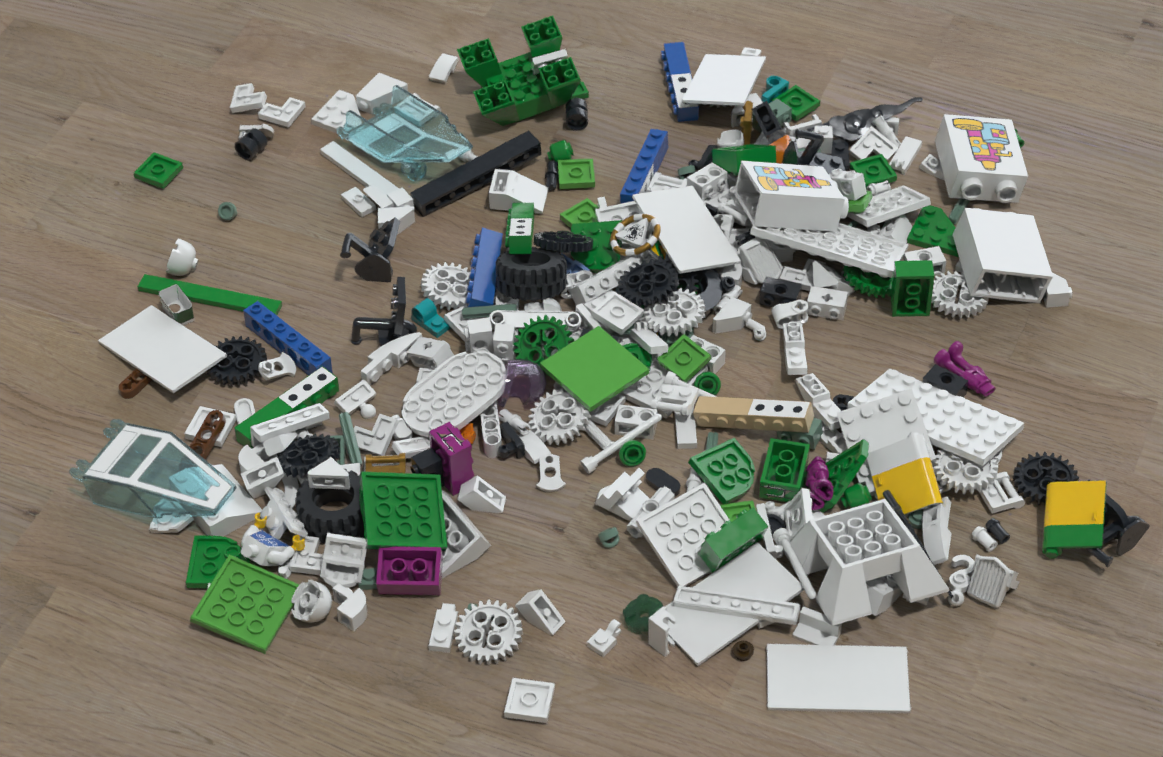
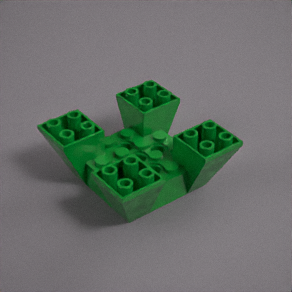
(510, 86)

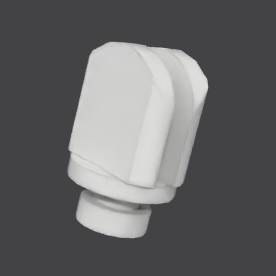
(402, 430)

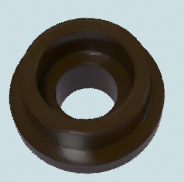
(740, 654)

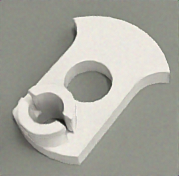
(265, 129)
(287, 364)
(554, 483)

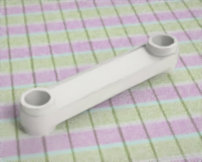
(519, 317)

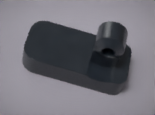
(707, 158)
(513, 442)

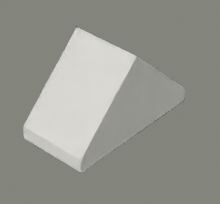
(329, 476)

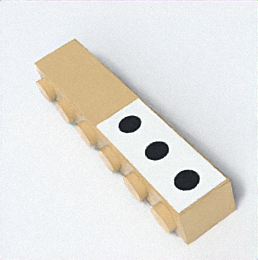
(753, 414)

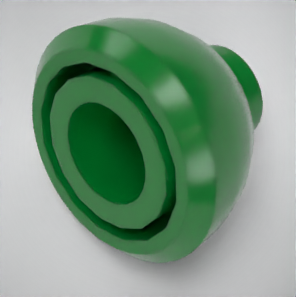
(708, 382)
(632, 453)

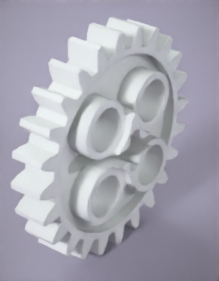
(446, 285)
(945, 292)
(676, 314)
(558, 417)
(963, 473)
(506, 635)

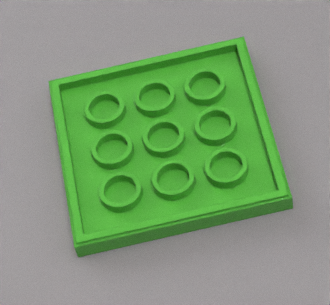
(594, 368)
(245, 604)

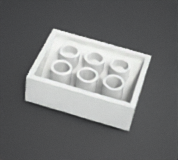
(234, 513)
(463, 539)

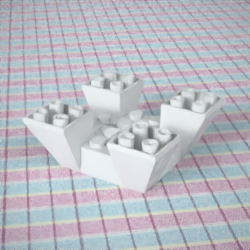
(859, 548)

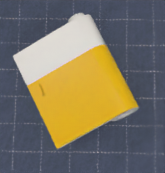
(907, 473)

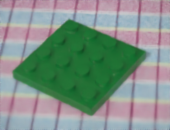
(402, 510)

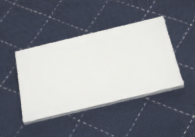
(724, 79)
(687, 229)
(162, 349)
(749, 574)
(837, 678)

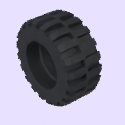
(531, 275)
(319, 521)

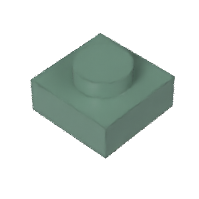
(369, 579)

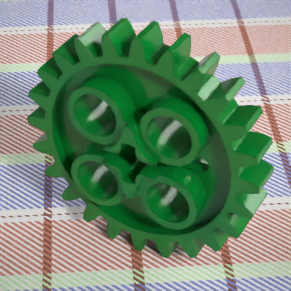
(868, 281)
(560, 340)

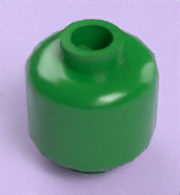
(560, 151)
(856, 496)

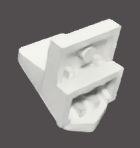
(759, 261)
(623, 496)
(343, 560)
(991, 580)

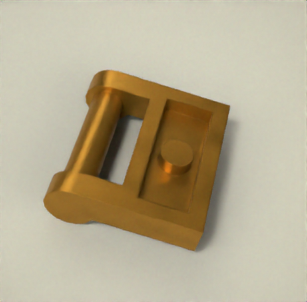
(746, 122)
(401, 459)

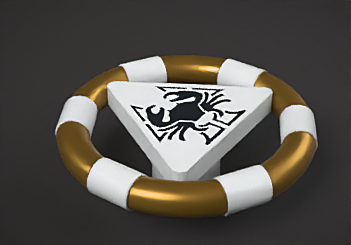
(635, 234)

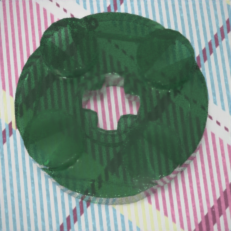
(638, 606)

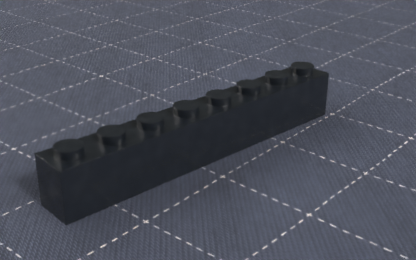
(475, 173)

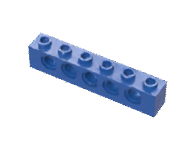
(285, 339)

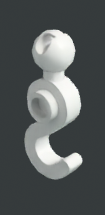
(960, 580)

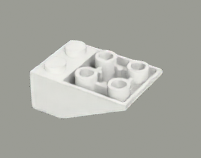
(511, 187)
(882, 593)

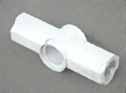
(659, 499)

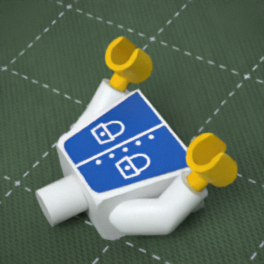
(265, 548)

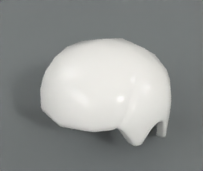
(730, 138)

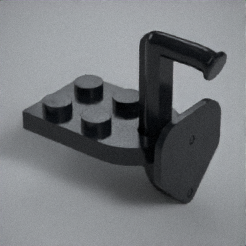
(810, 155)
(375, 264)
(387, 328)
(1121, 527)

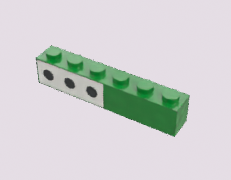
(520, 228)
(308, 392)

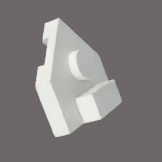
(168, 524)

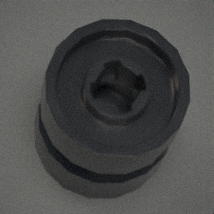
(576, 114)
(250, 144)

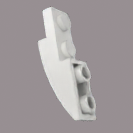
(794, 348)
(387, 356)
(819, 396)
(936, 531)

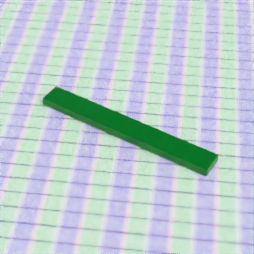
(208, 295)

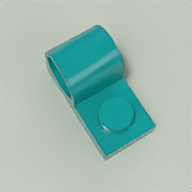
(774, 87)
(426, 316)

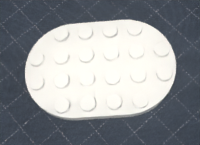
(454, 392)

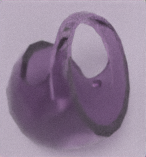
(523, 381)

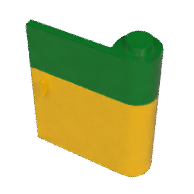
(1073, 516)

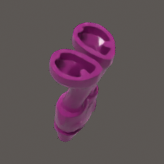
(974, 374)
(817, 482)

